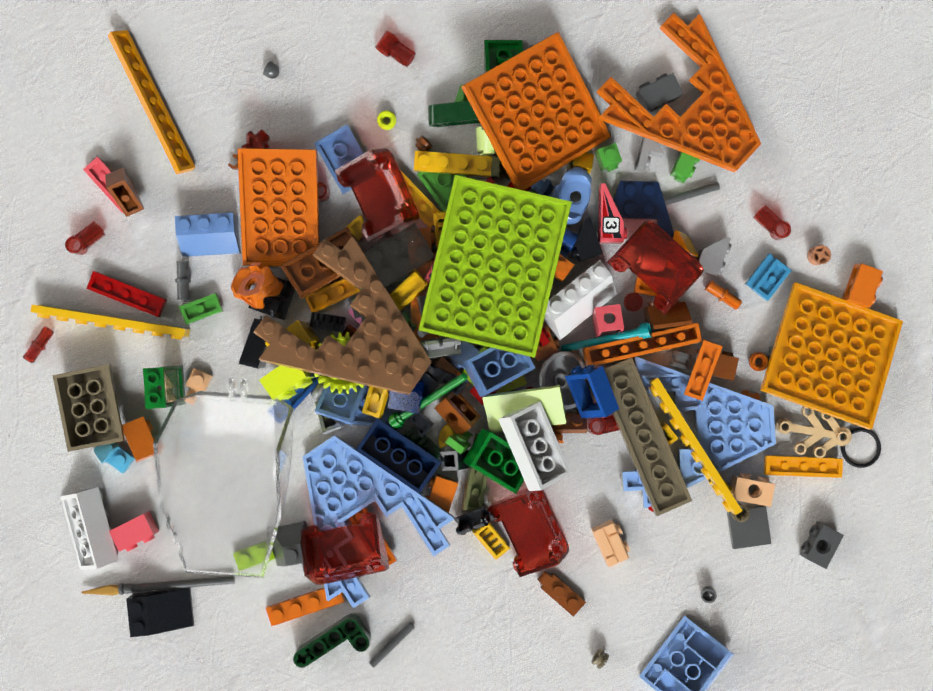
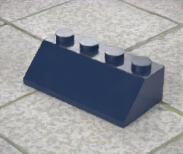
(398, 455)

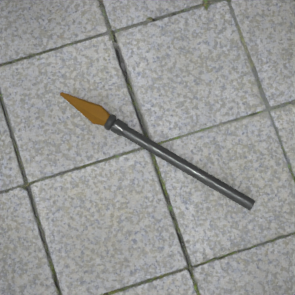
(131, 588)

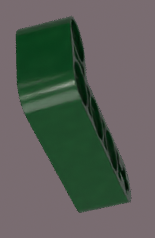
(451, 114)
(330, 643)

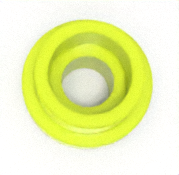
(386, 114)

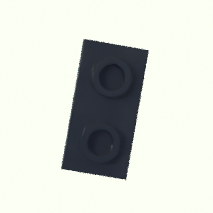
(473, 519)

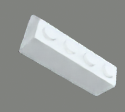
(579, 299)
(534, 446)
(89, 528)

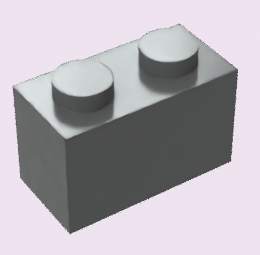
(659, 93)

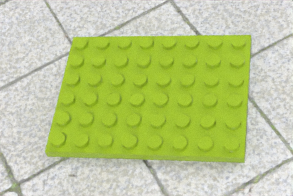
(495, 266)

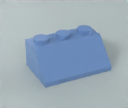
(208, 234)

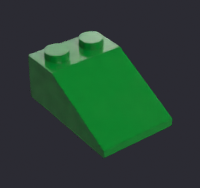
(500, 51)

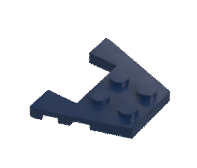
(644, 202)

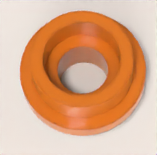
(764, 361)

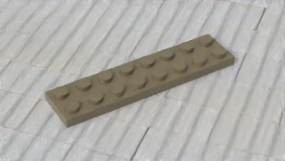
(646, 439)

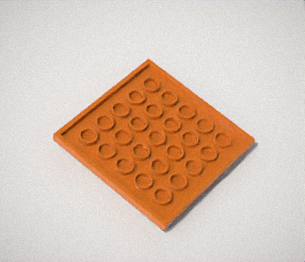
(536, 112)

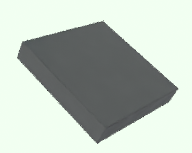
(751, 532)

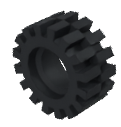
(327, 322)

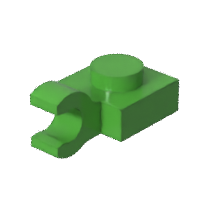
(459, 441)

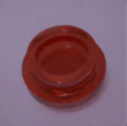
(633, 302)

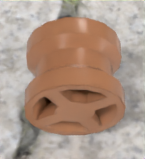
(822, 252)

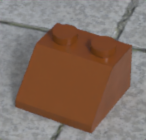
(675, 317)

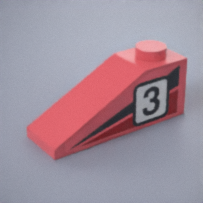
(610, 222)

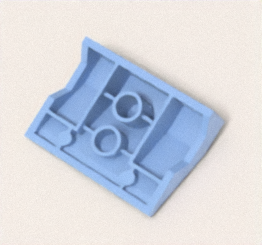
(686, 660)

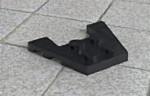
(432, 380)

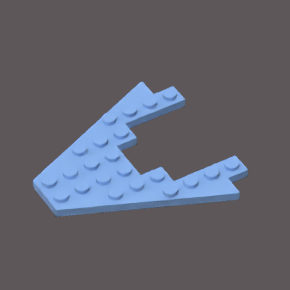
(726, 425)
(345, 483)

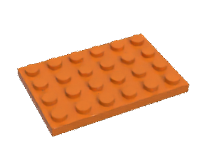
(278, 203)

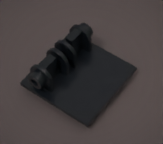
(278, 305)

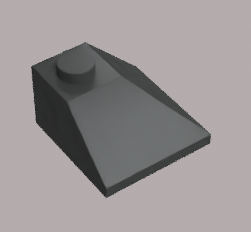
(289, 544)

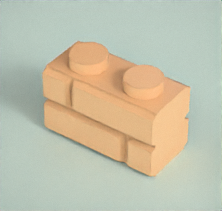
(610, 542)

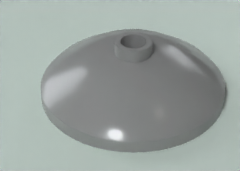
(556, 368)

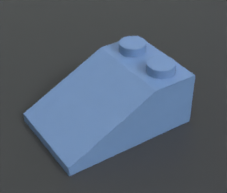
(495, 369)

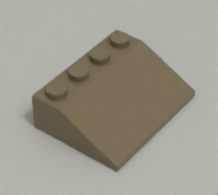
(88, 407)

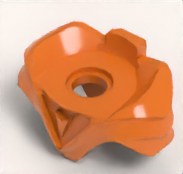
(260, 276)

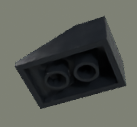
(159, 611)

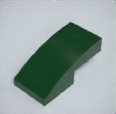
(424, 442)

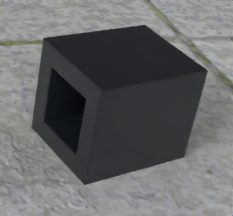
(452, 460)

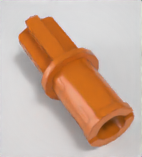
(723, 295)

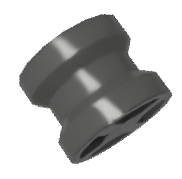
(679, 360)

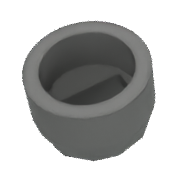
(271, 70)
(706, 597)

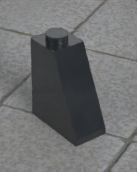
(253, 348)

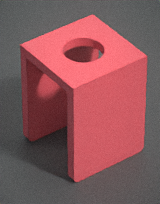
(599, 322)

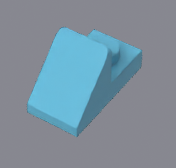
(115, 456)

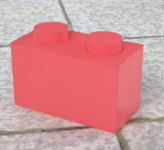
(130, 533)

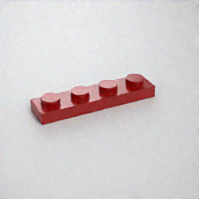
(126, 294)

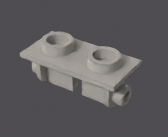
(441, 347)

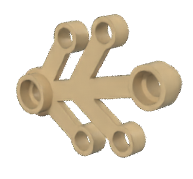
(817, 432)

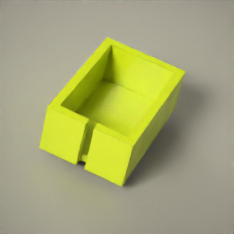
(284, 381)

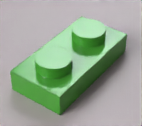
(201, 308)

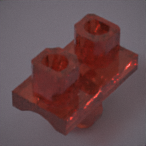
(256, 140)

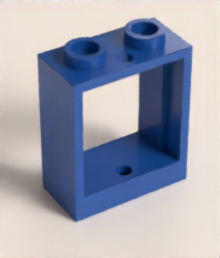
(601, 389)

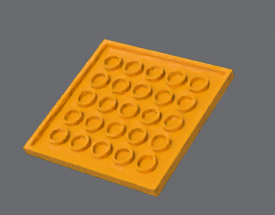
(832, 356)

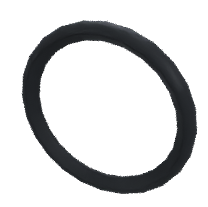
(875, 457)

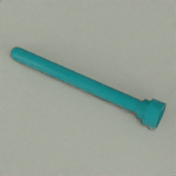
(643, 330)

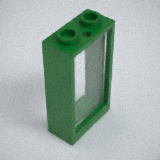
(163, 386)

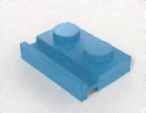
(768, 277)

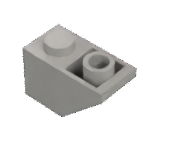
(713, 256)

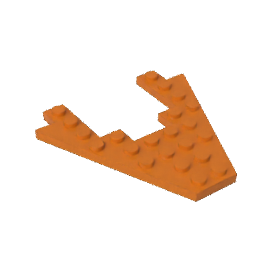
(712, 127)

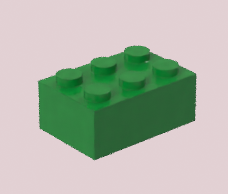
(495, 460)

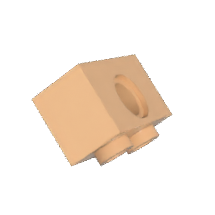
(763, 489)

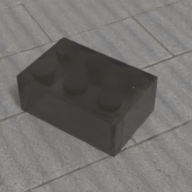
(400, 255)

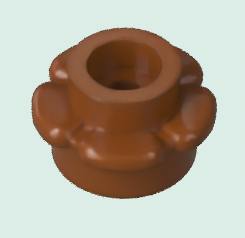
(423, 144)

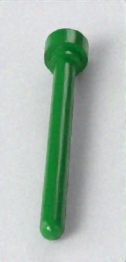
(397, 419)

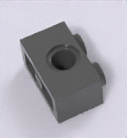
(824, 554)

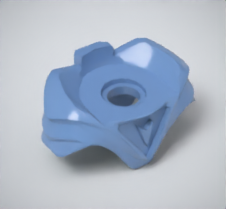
(574, 180)

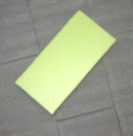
(503, 403)

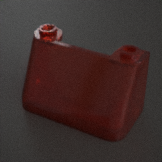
(379, 192)
(658, 263)
(532, 531)
(344, 551)

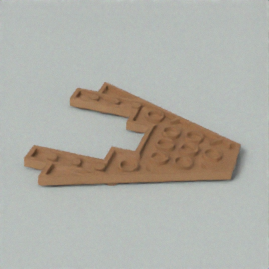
(381, 350)

